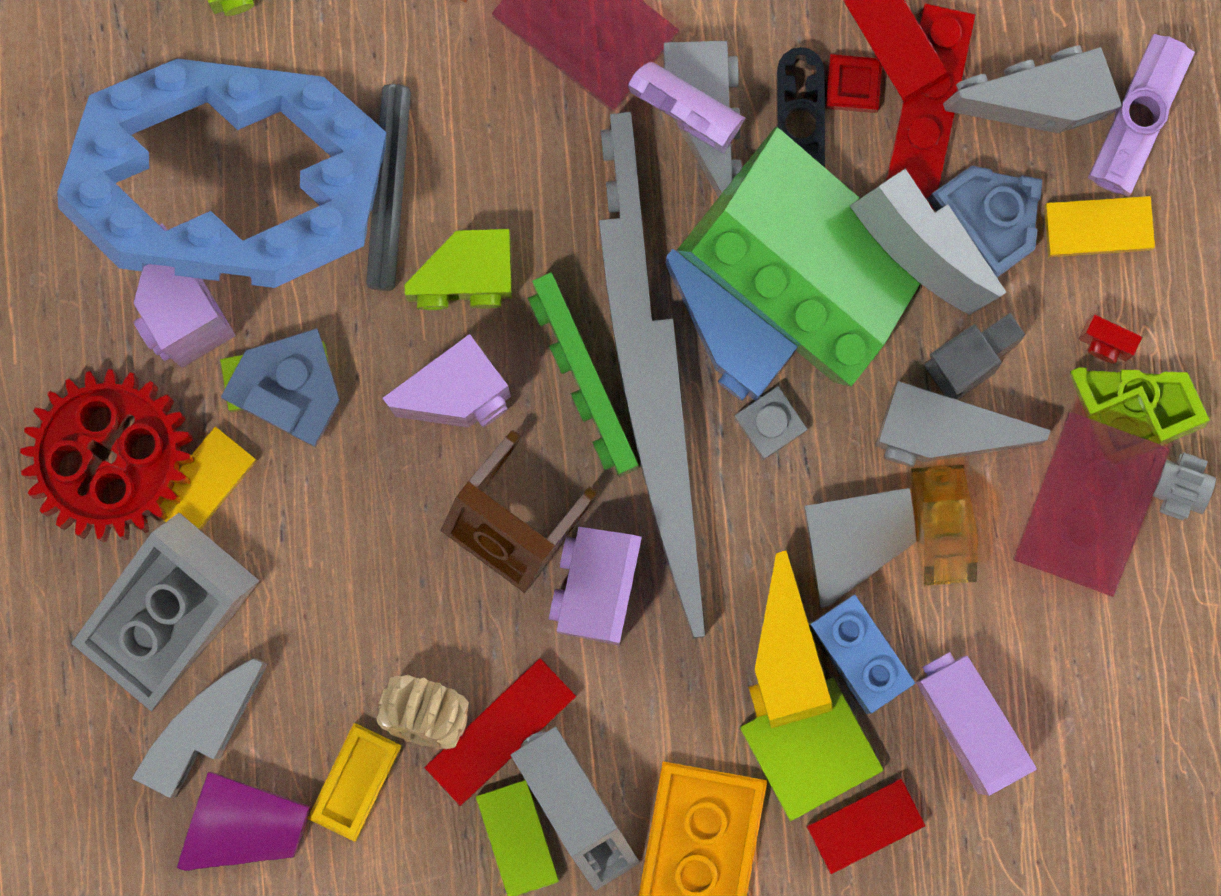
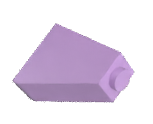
(974, 724)

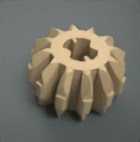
(422, 712)

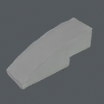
(928, 243)
(199, 728)

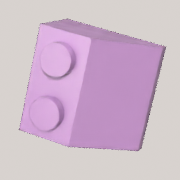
(453, 389)
(597, 584)

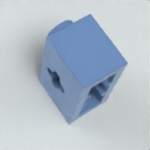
(861, 654)

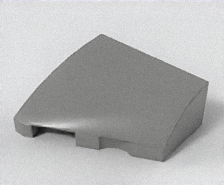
(857, 538)

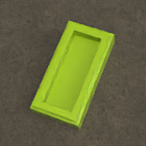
(517, 839)

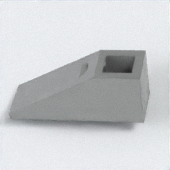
(712, 72)
(1047, 97)

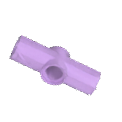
(1155, 87)

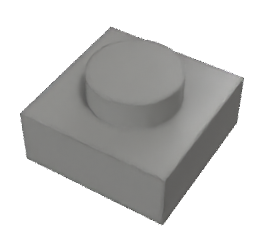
(770, 423)

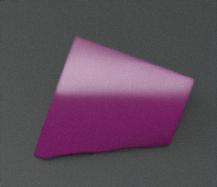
(241, 825)

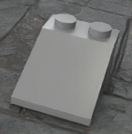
(164, 610)

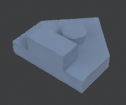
(995, 213)
(287, 386)

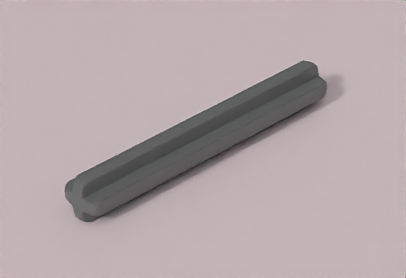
(389, 192)

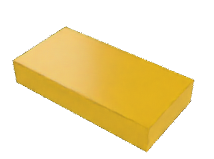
(1099, 226)
(214, 475)
(354, 782)

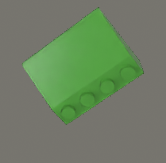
(802, 259)

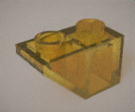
(944, 525)

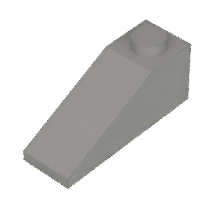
(938, 428)

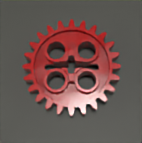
(67, 431)

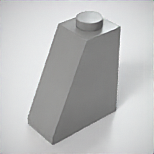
(574, 808)

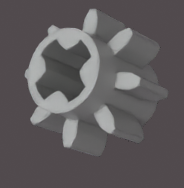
(1184, 486)

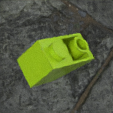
(466, 267)

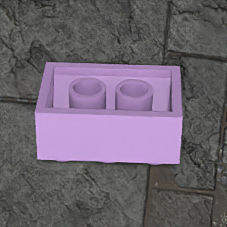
(178, 315)

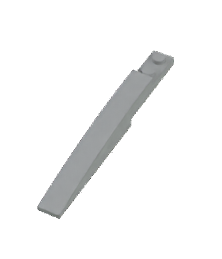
(648, 371)

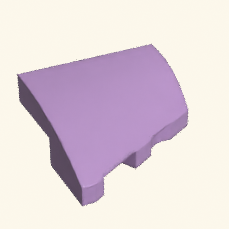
(691, 108)

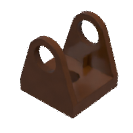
(497, 534)

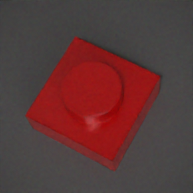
(1109, 340)

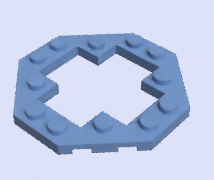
(204, 245)

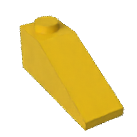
(787, 662)

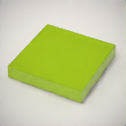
(813, 756)

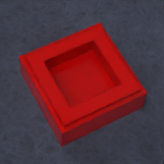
(853, 83)

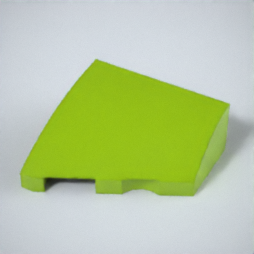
(1142, 403)

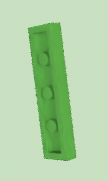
(572, 356)

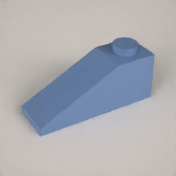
(736, 339)

